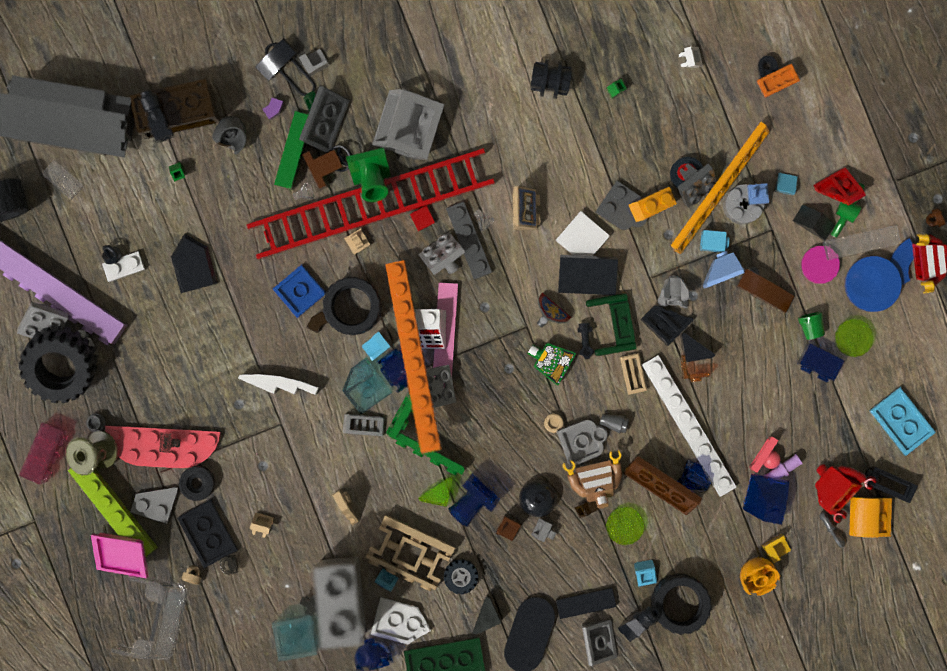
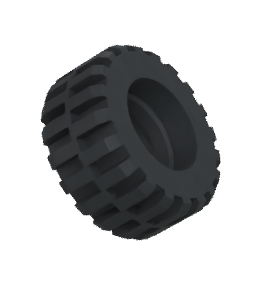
(52, 386)

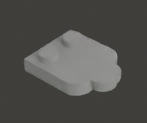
(582, 441)

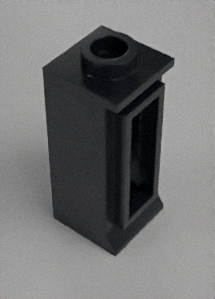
(910, 489)

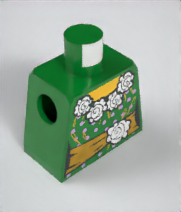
(551, 361)

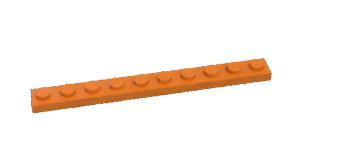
(413, 357)

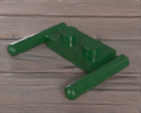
(621, 323)

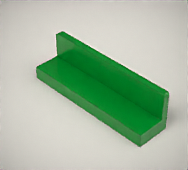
(292, 153)

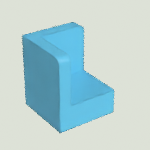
(376, 346)

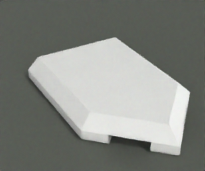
(399, 622)

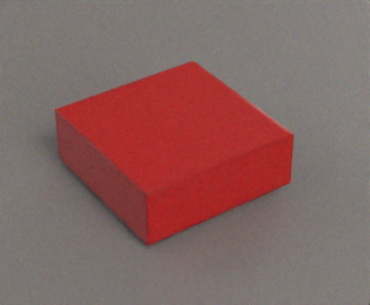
(422, 218)

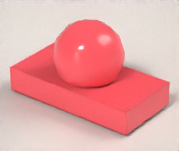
(766, 456)

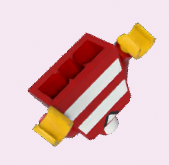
(930, 261)

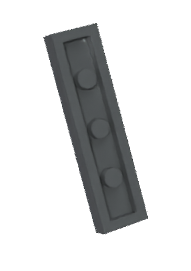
(469, 240)

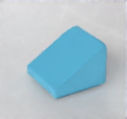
(786, 184)
(645, 572)

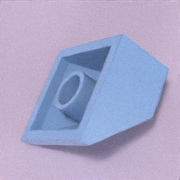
(723, 268)

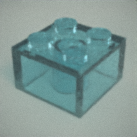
(295, 637)

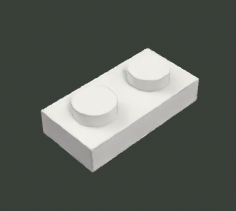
(126, 266)

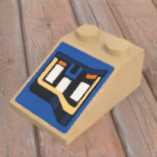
(524, 208)

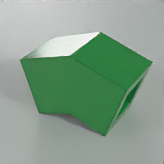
(616, 88)
(177, 167)

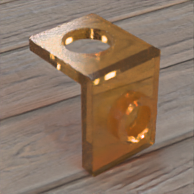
(693, 377)

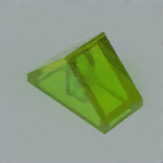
(439, 494)

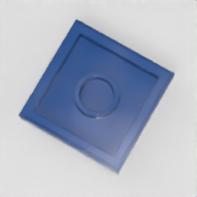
(299, 291)

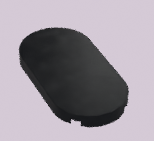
(529, 634)

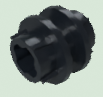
(558, 79)

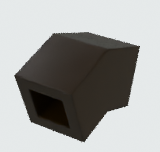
(316, 322)
(586, 508)

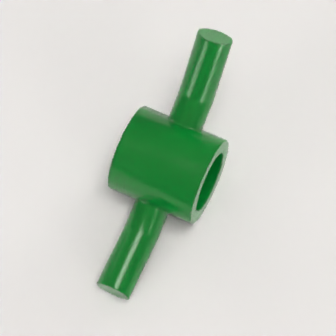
(846, 213)

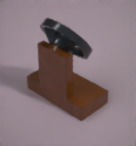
(327, 164)

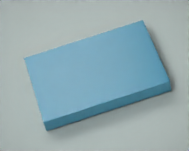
(902, 421)

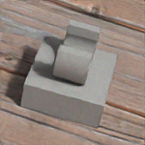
(543, 530)

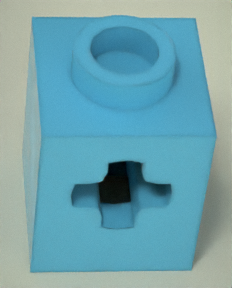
(714, 241)

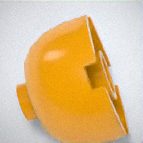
(759, 576)

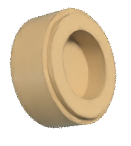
(553, 422)

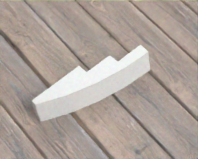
(272, 383)

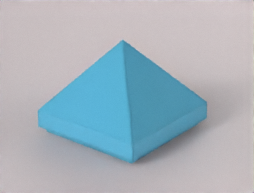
(386, 580)

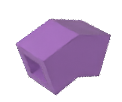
(274, 108)

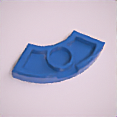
(902, 259)

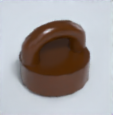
(938, 216)

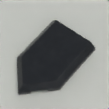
(193, 265)

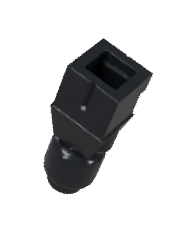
(156, 119)
(639, 622)

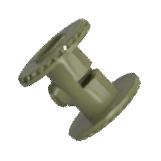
(87, 454)

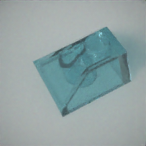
(365, 386)

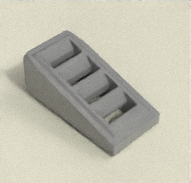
(346, 425)

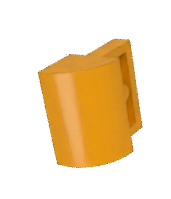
(870, 517)

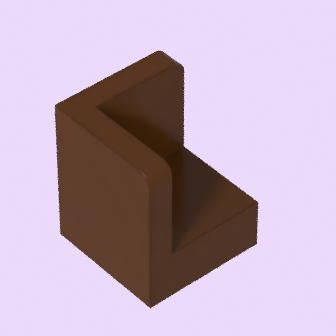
(508, 528)

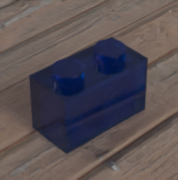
(820, 362)

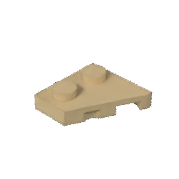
(343, 501)

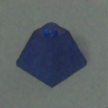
(766, 498)

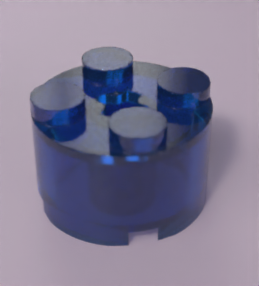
(394, 369)

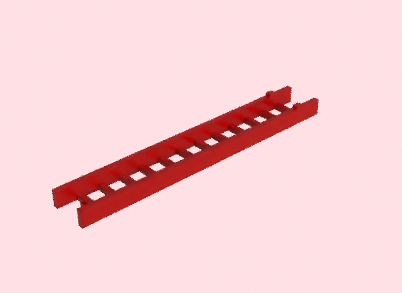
(366, 221)

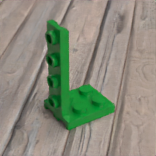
(400, 422)

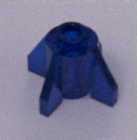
(695, 477)

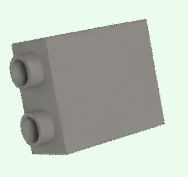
(340, 602)

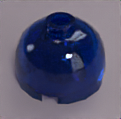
(372, 655)

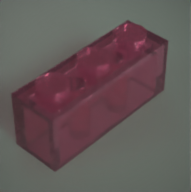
(43, 453)

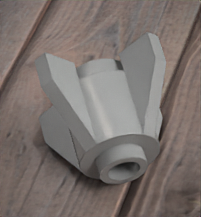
(674, 293)

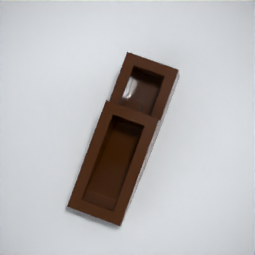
(765, 290)

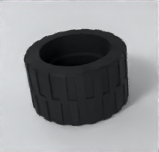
(12, 199)
(329, 302)
(702, 613)

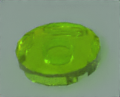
(854, 338)
(625, 525)

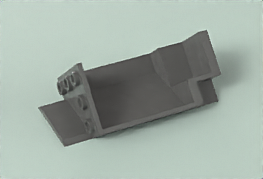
(66, 117)

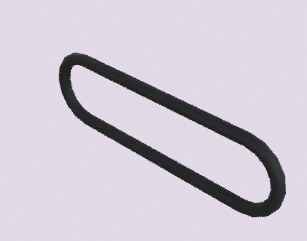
(284, 75)

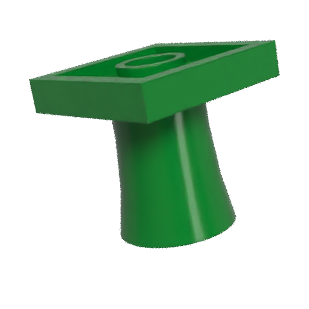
(369, 170)

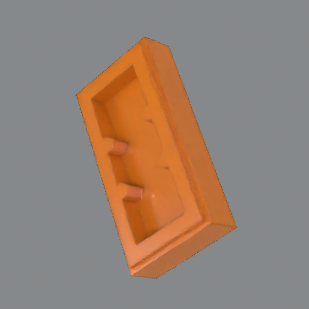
(778, 80)

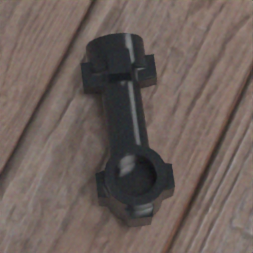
(586, 351)

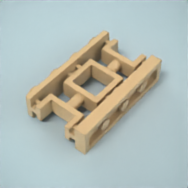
(417, 537)

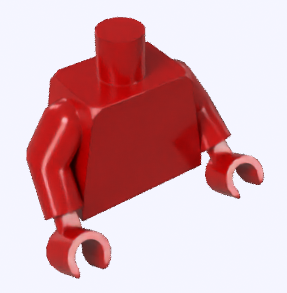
(838, 487)

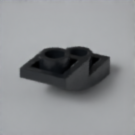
(275, 59)

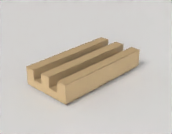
(625, 373)

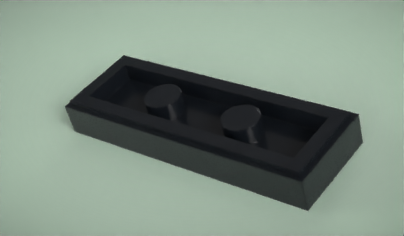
(586, 603)

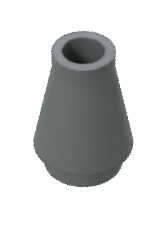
(615, 422)

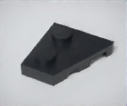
(665, 324)

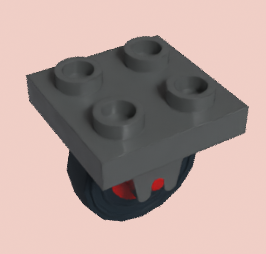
(692, 179)

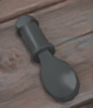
(838, 537)

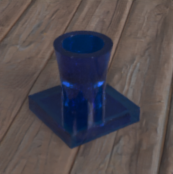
(470, 504)

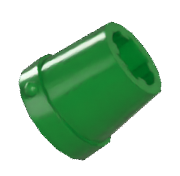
(812, 325)

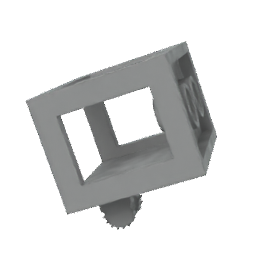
(408, 124)

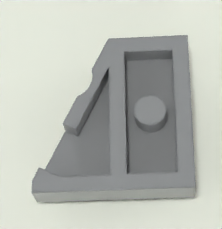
(155, 504)

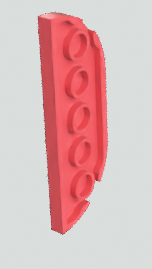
(141, 446)

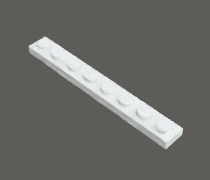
(688, 425)

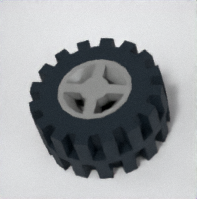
(463, 582)

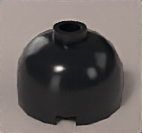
(537, 498)

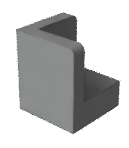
(314, 62)

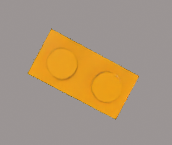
(652, 204)

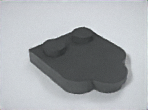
(616, 207)

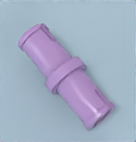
(785, 467)

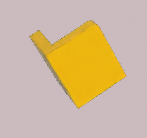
(776, 548)

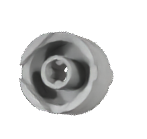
(736, 212)

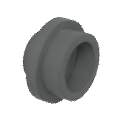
(95, 422)

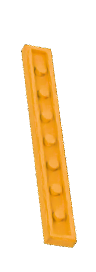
(720, 188)

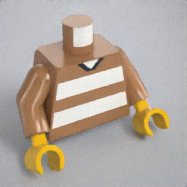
(597, 480)

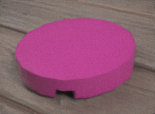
(817, 268)

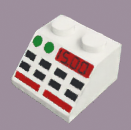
(431, 328)

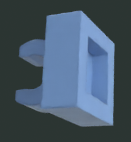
(758, 194)

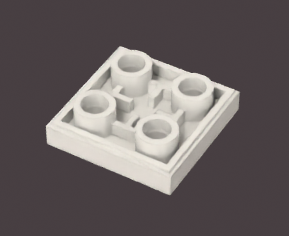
(582, 236)

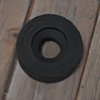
(189, 491)

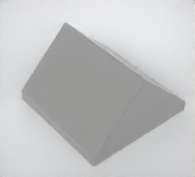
(599, 642)

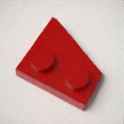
(840, 187)

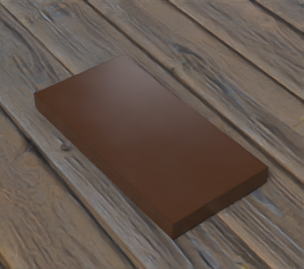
(662, 485)

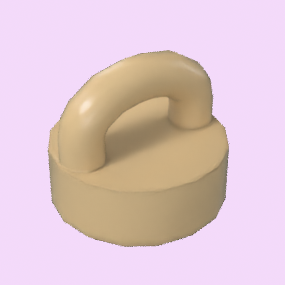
(188, 577)

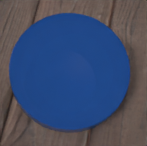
(873, 284)

